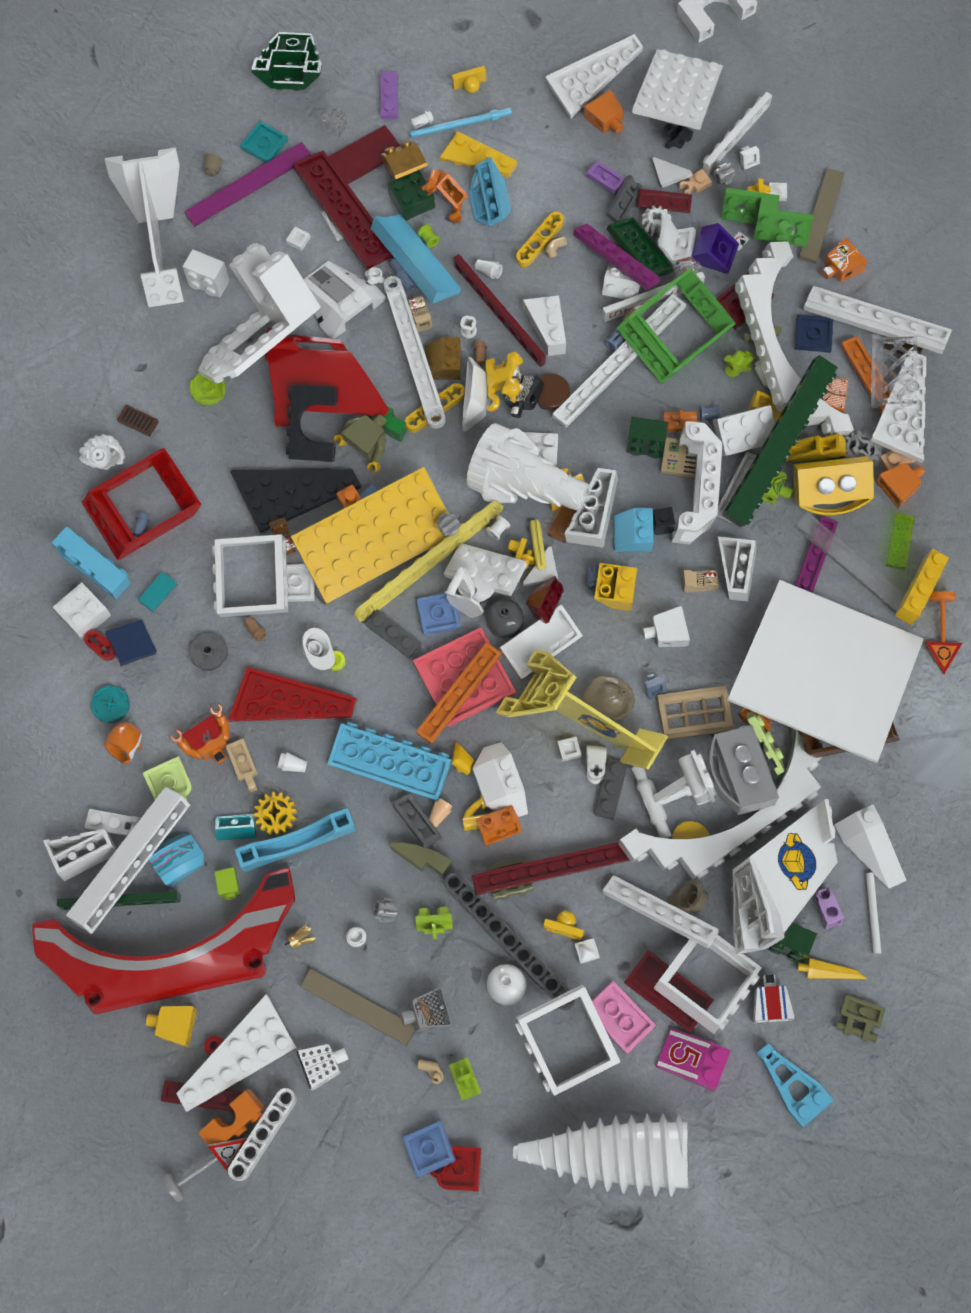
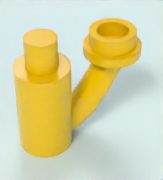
(469, 820)

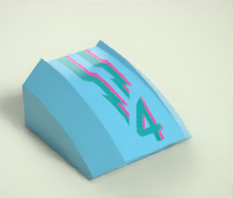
(177, 858)

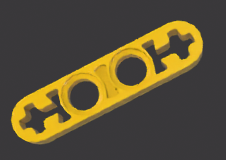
(543, 241)
(443, 395)

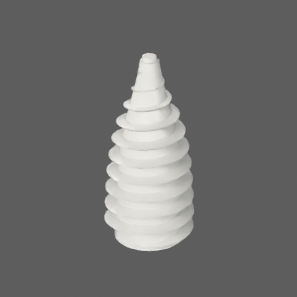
(617, 1153)

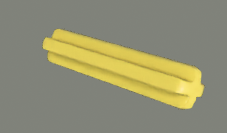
(538, 546)

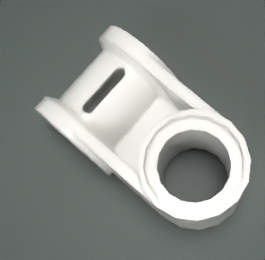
(595, 761)

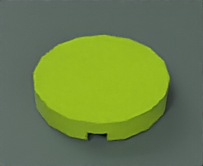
(205, 391)

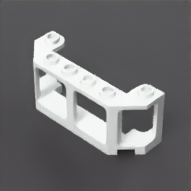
(708, 452)

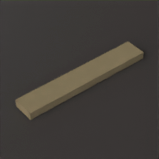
(822, 215)
(357, 1006)

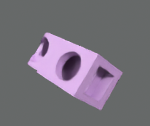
(828, 908)

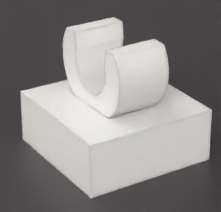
(749, 157)

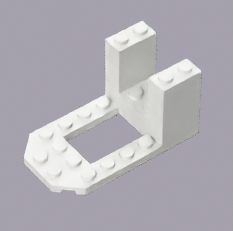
(278, 295)

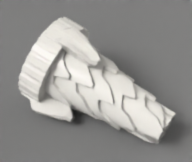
(509, 467)

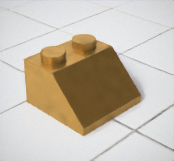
(403, 159)
(444, 358)

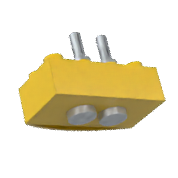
(834, 483)

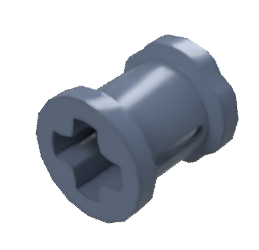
(610, 342)
(709, 413)

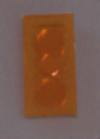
(561, 523)

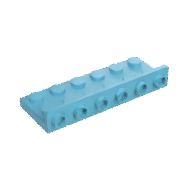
(390, 761)

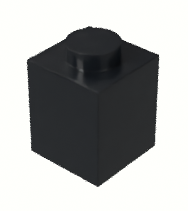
(663, 521)

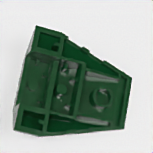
(288, 62)

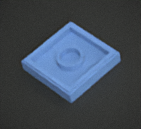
(437, 614)
(429, 1149)

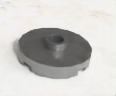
(211, 660)

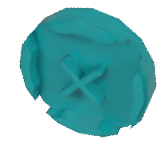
(110, 704)

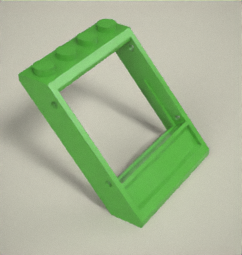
(649, 345)

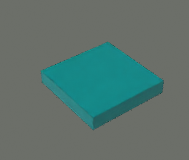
(264, 142)

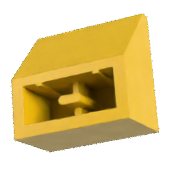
(615, 586)

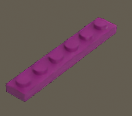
(616, 256)

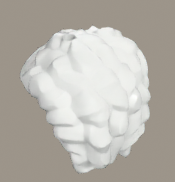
(108, 452)

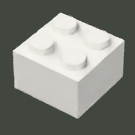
(206, 273)
(81, 610)

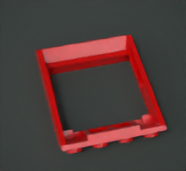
(109, 519)

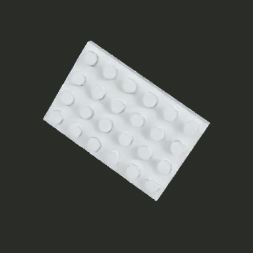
(677, 89)

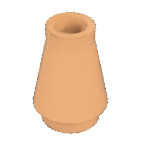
(439, 812)

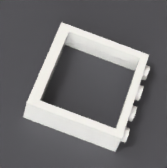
(280, 570)
(727, 952)
(595, 1020)

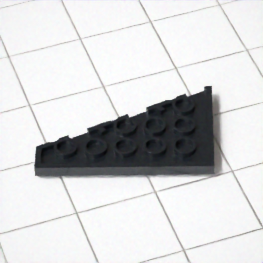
(289, 492)

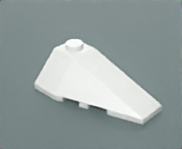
(869, 841)

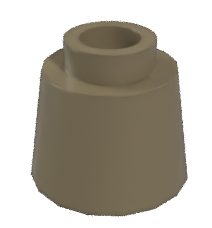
(212, 164)

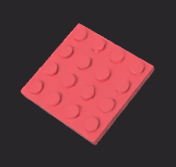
(445, 664)

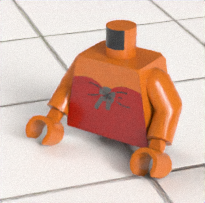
(448, 190)
(206, 738)

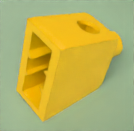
(173, 1023)

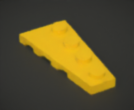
(469, 152)

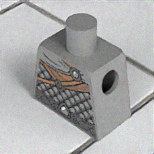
(428, 1012)

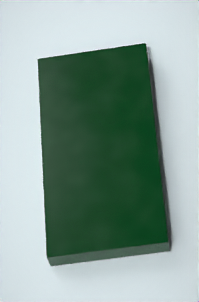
(640, 246)

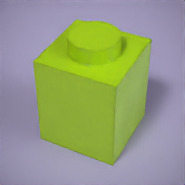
(227, 883)

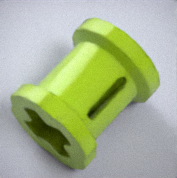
(428, 236)

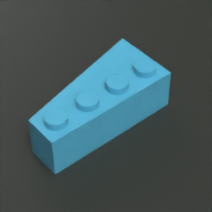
(91, 563)

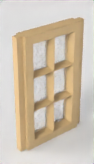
(695, 712)

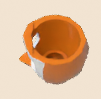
(123, 738)

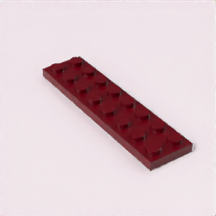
(342, 208)

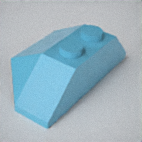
(488, 194)

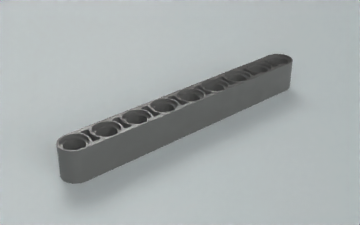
(500, 935)

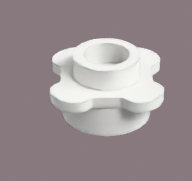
(374, 276)

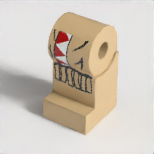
(420, 313)
(700, 581)

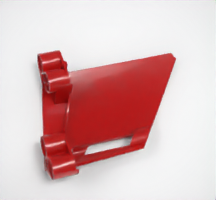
(326, 368)

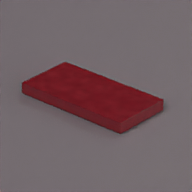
(363, 154)

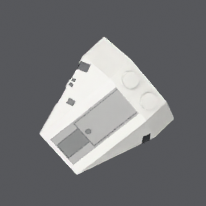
(340, 297)

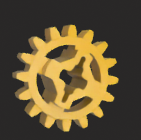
(267, 813)

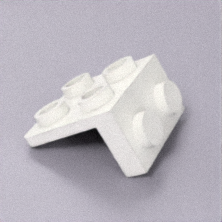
(675, 242)
(619, 284)

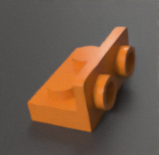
(499, 825)

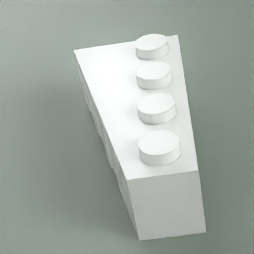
(592, 520)

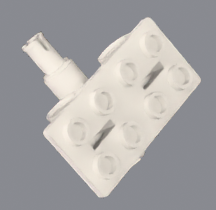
(694, 782)

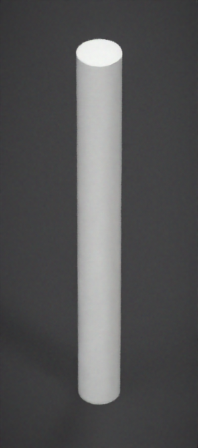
(873, 913)

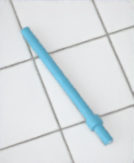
(493, 115)

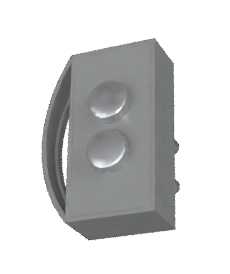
(742, 771)

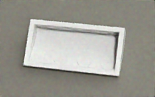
(547, 637)

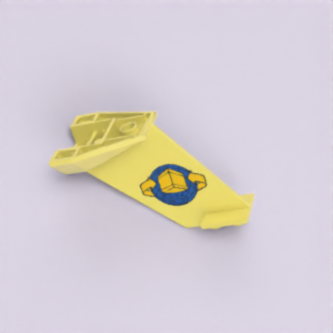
(550, 692)

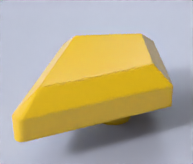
(462, 760)

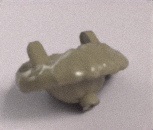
(610, 697)

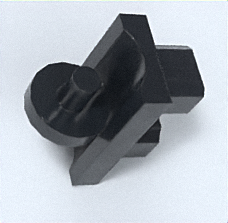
(676, 135)

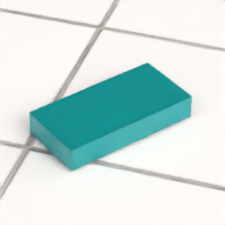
(157, 592)

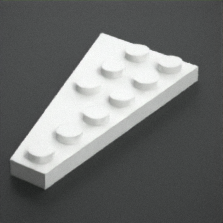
(248, 1048)

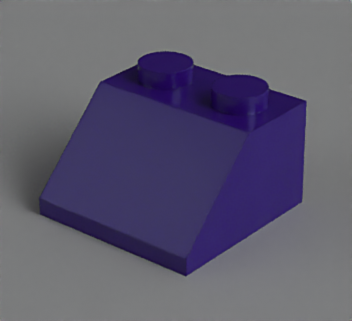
(715, 248)

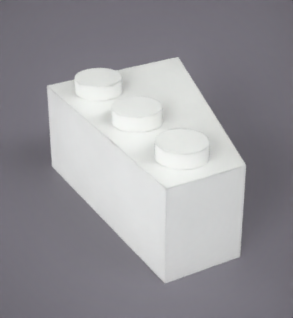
(738, 565)

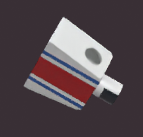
(771, 1002)

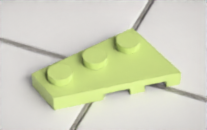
(767, 739)

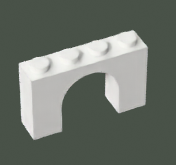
(699, 23)

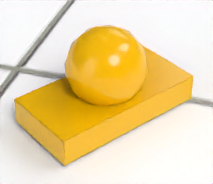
(469, 79)
(564, 925)

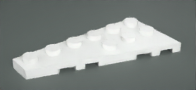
(587, 77)
(903, 424)

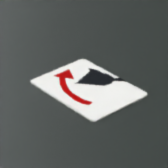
(741, 239)

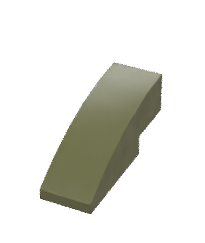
(422, 857)

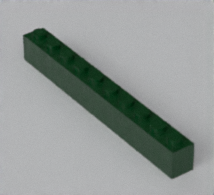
(779, 441)

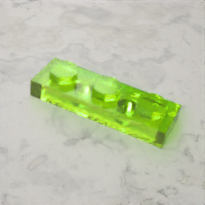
(900, 541)

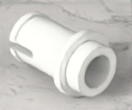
(422, 120)

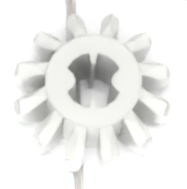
(652, 218)

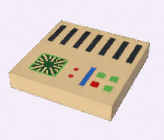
(676, 460)

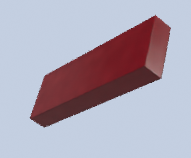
(668, 200)

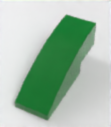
(393, 427)

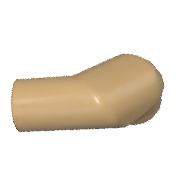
(553, 245)
(433, 1069)

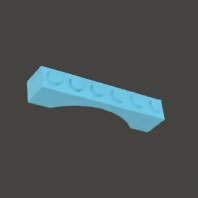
(271, 850)

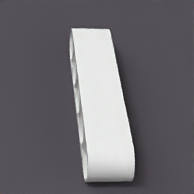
(254, 1141)

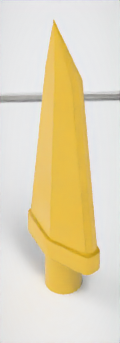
(825, 970)

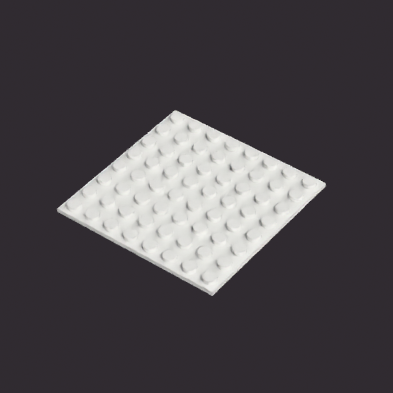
(826, 671)

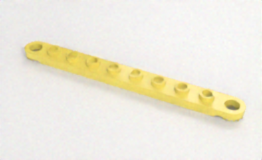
(428, 561)

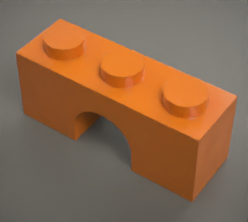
(246, 1108)

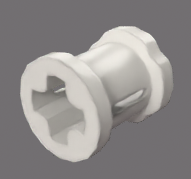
(468, 327)
(498, 527)

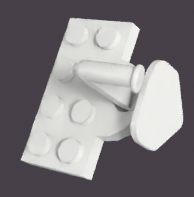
(478, 575)

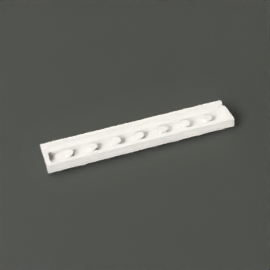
(876, 319)

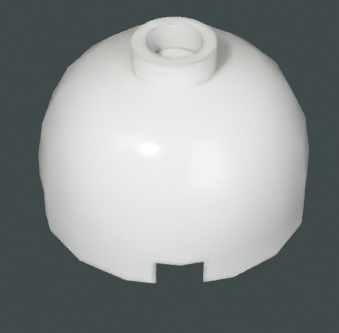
(506, 984)

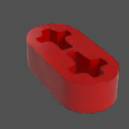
(96, 648)

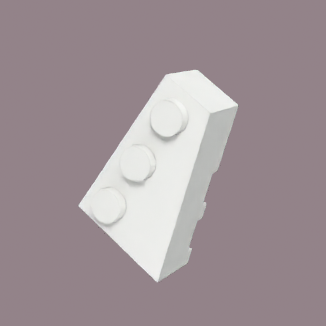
(547, 322)
(80, 852)

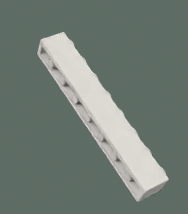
(128, 860)

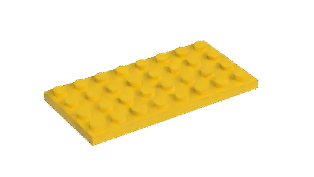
(372, 535)

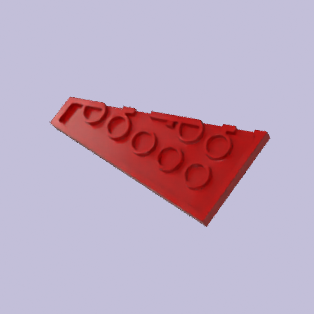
(274, 697)

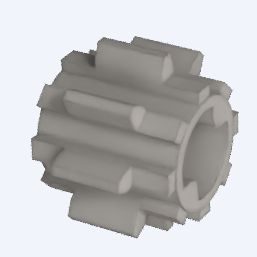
(723, 173)
(448, 524)
(385, 910)

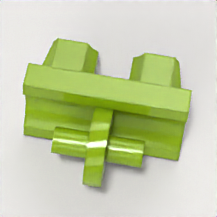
(739, 363)
(434, 923)
(465, 1079)

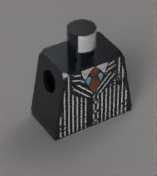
(528, 396)

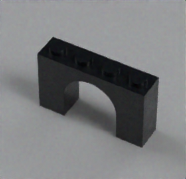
(299, 445)

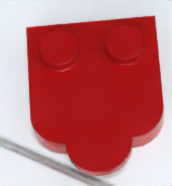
(463, 1173)

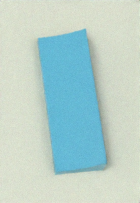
(415, 258)

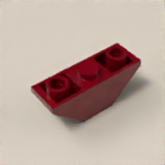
(545, 599)

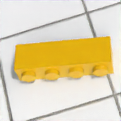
(921, 586)

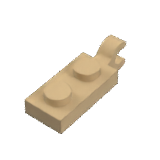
(243, 763)

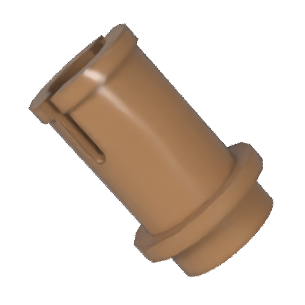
(480, 352)
(252, 626)

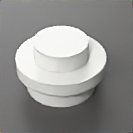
(356, 937)

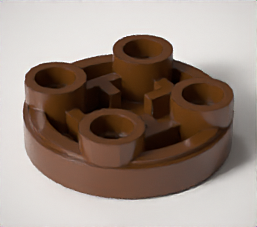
(554, 392)

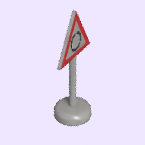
(223, 1151)

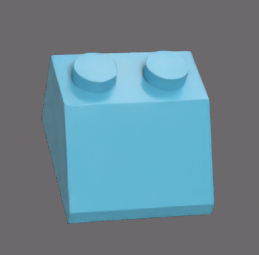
(634, 530)

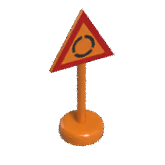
(943, 651)

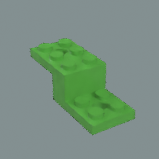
(763, 212)

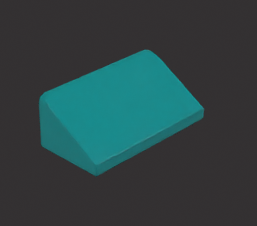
(235, 827)

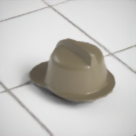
(690, 897)

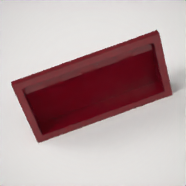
(646, 976)

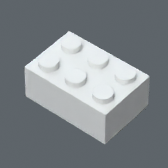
(744, 429)

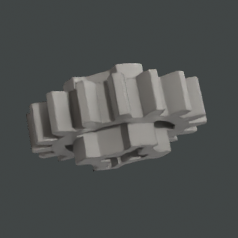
(862, 446)

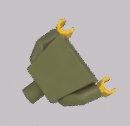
(365, 437)

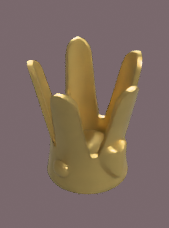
(296, 938)

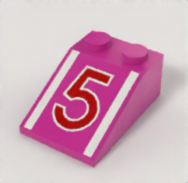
(693, 1059)

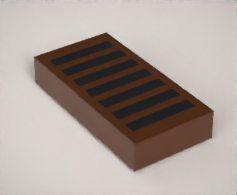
(138, 420)

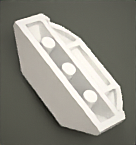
(475, 395)
(499, 779)

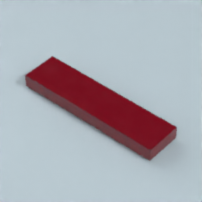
(219, 1102)

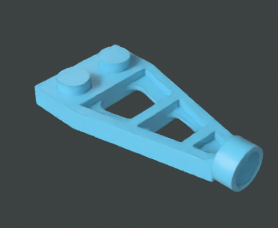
(810, 1105)

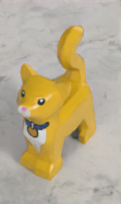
(503, 378)

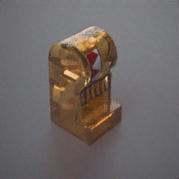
(280, 527)

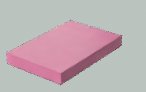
(622, 1017)

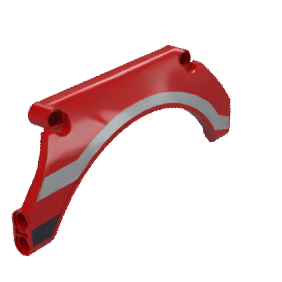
(212, 963)

